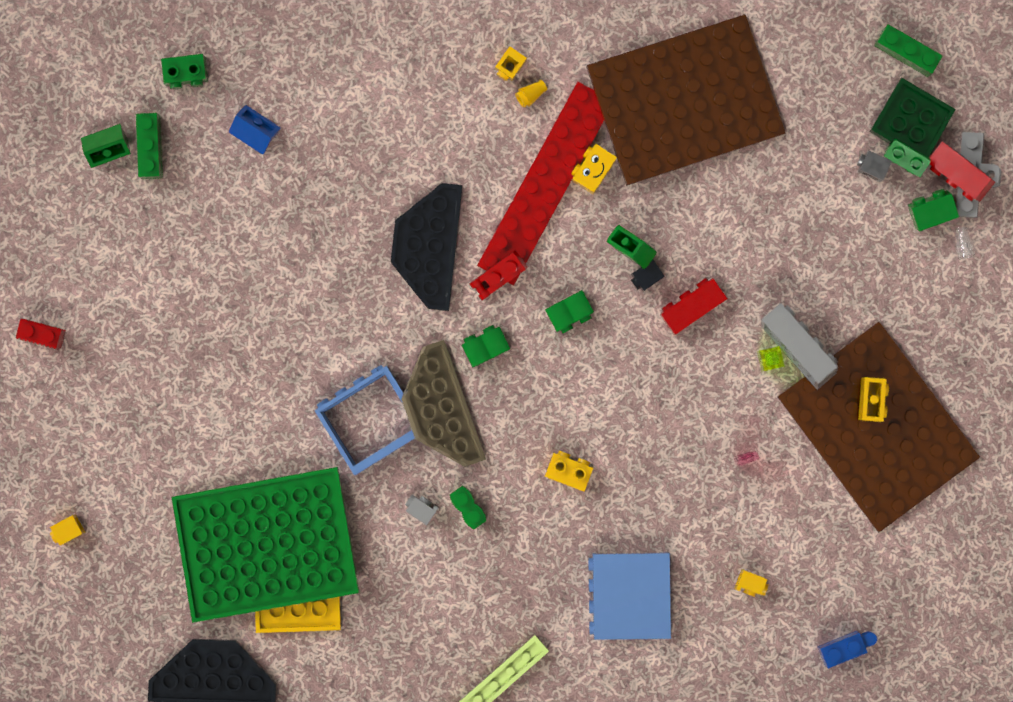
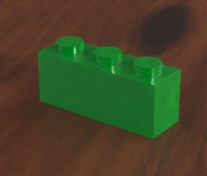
(908, 50)
(149, 146)

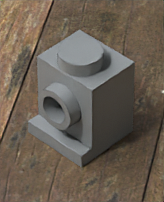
(421, 508)

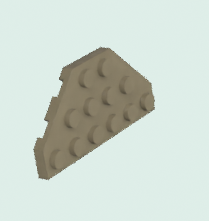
(439, 407)

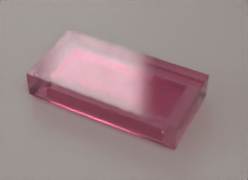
(746, 458)

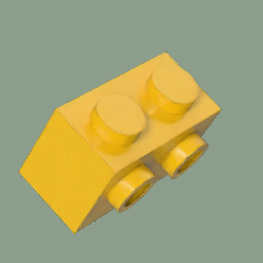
(872, 399)
(569, 472)

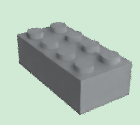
(799, 346)

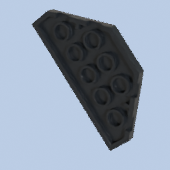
(427, 245)
(212, 673)

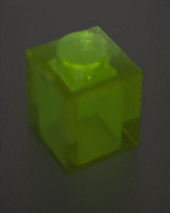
(770, 358)

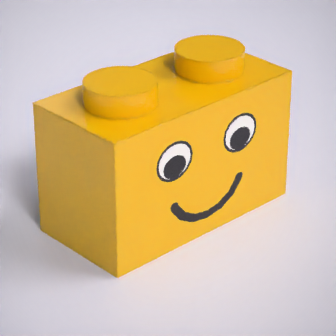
(594, 168)

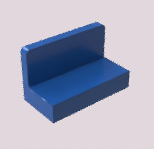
(253, 129)

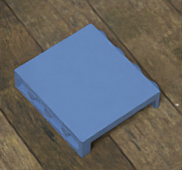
(630, 596)

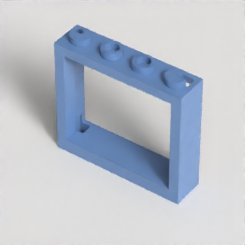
(342, 395)

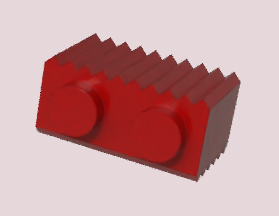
(40, 334)

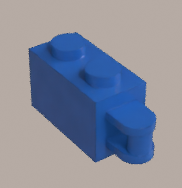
(846, 648)

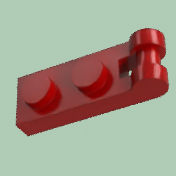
(499, 274)

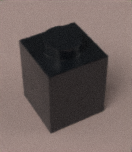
(647, 277)

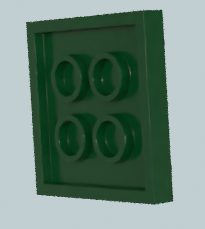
(912, 118)

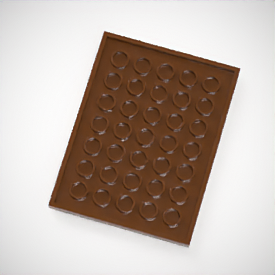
(685, 99)
(889, 462)

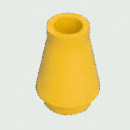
(529, 94)

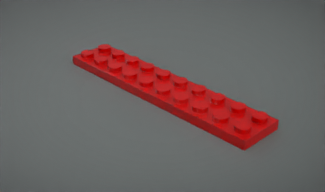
(546, 179)

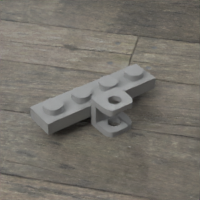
(972, 150)

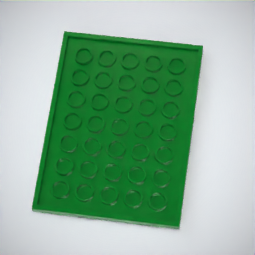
(265, 544)

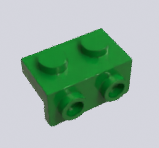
(907, 157)

